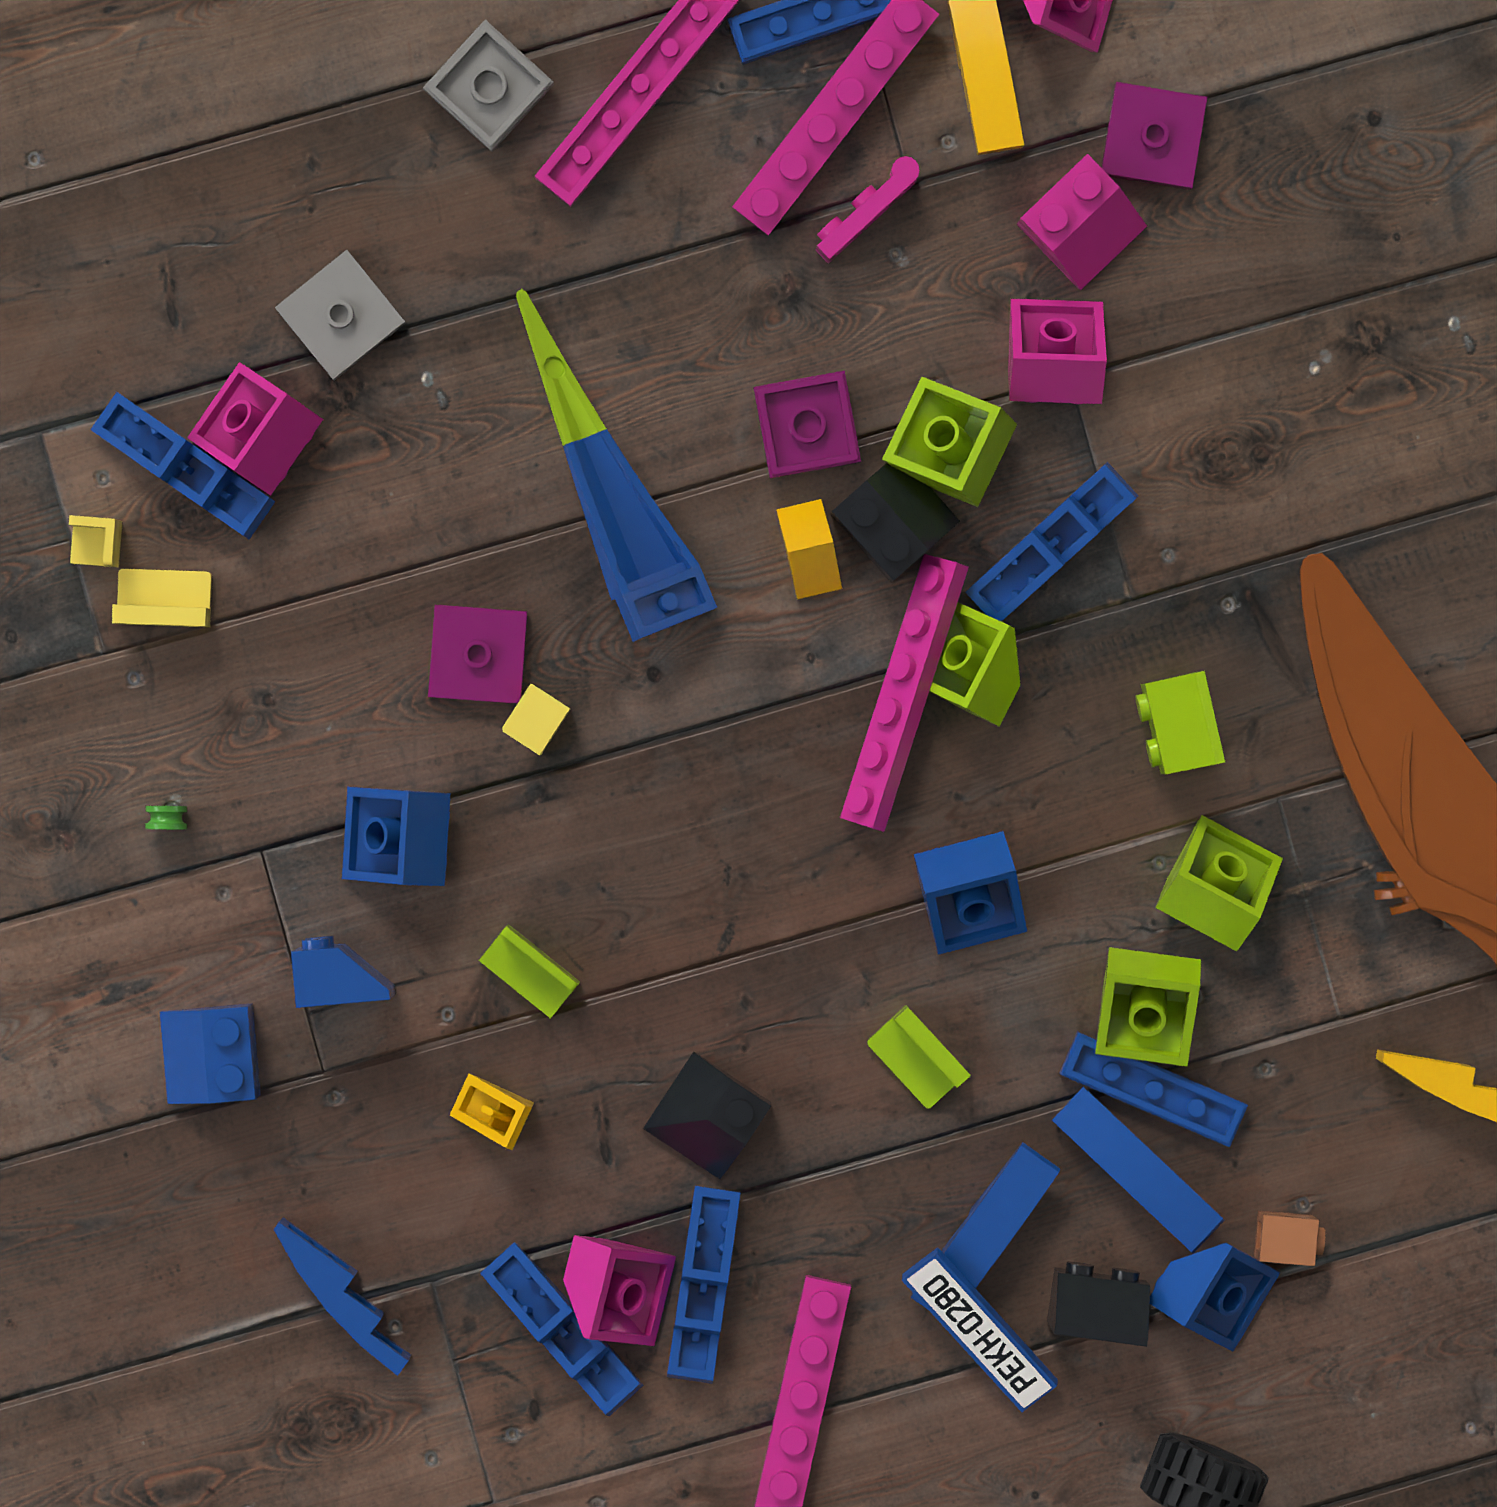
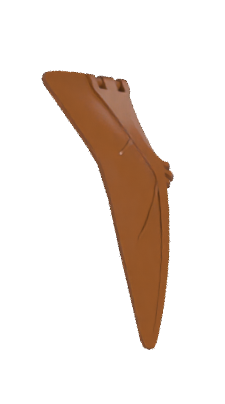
(1404, 763)

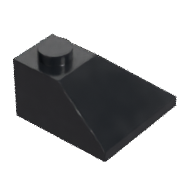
(707, 1115)

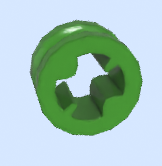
(166, 817)

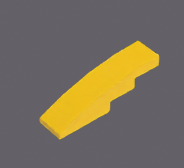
(985, 75)
(1445, 1080)

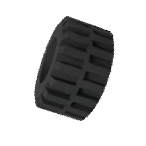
(1200, 1475)

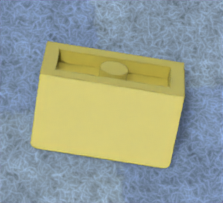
(163, 598)

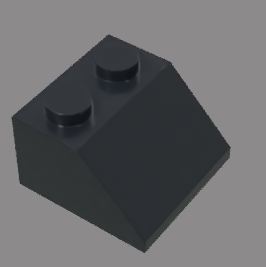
(894, 519)
(1099, 1304)

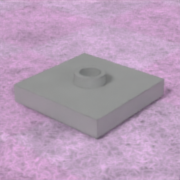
(488, 85)
(340, 315)

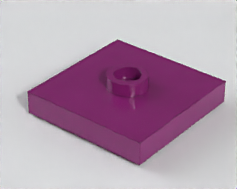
(1153, 135)
(807, 424)
(477, 654)

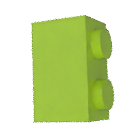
(950, 441)
(1180, 723)
(1219, 883)
(1148, 1006)

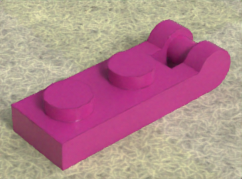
(869, 207)

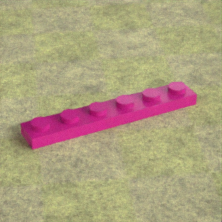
(631, 96)
(834, 112)
(904, 692)
(803, 1393)

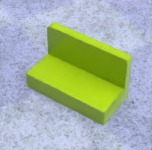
(529, 971)
(917, 1057)

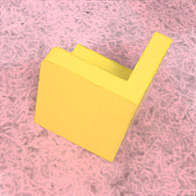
(95, 541)
(535, 719)

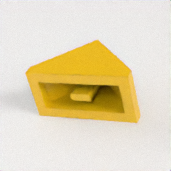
(809, 549)
(491, 1110)

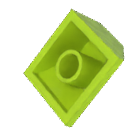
(978, 665)

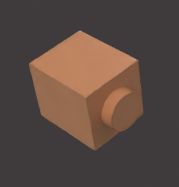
(1288, 1238)

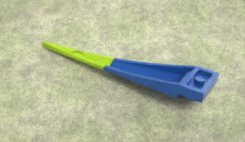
(636, 546)

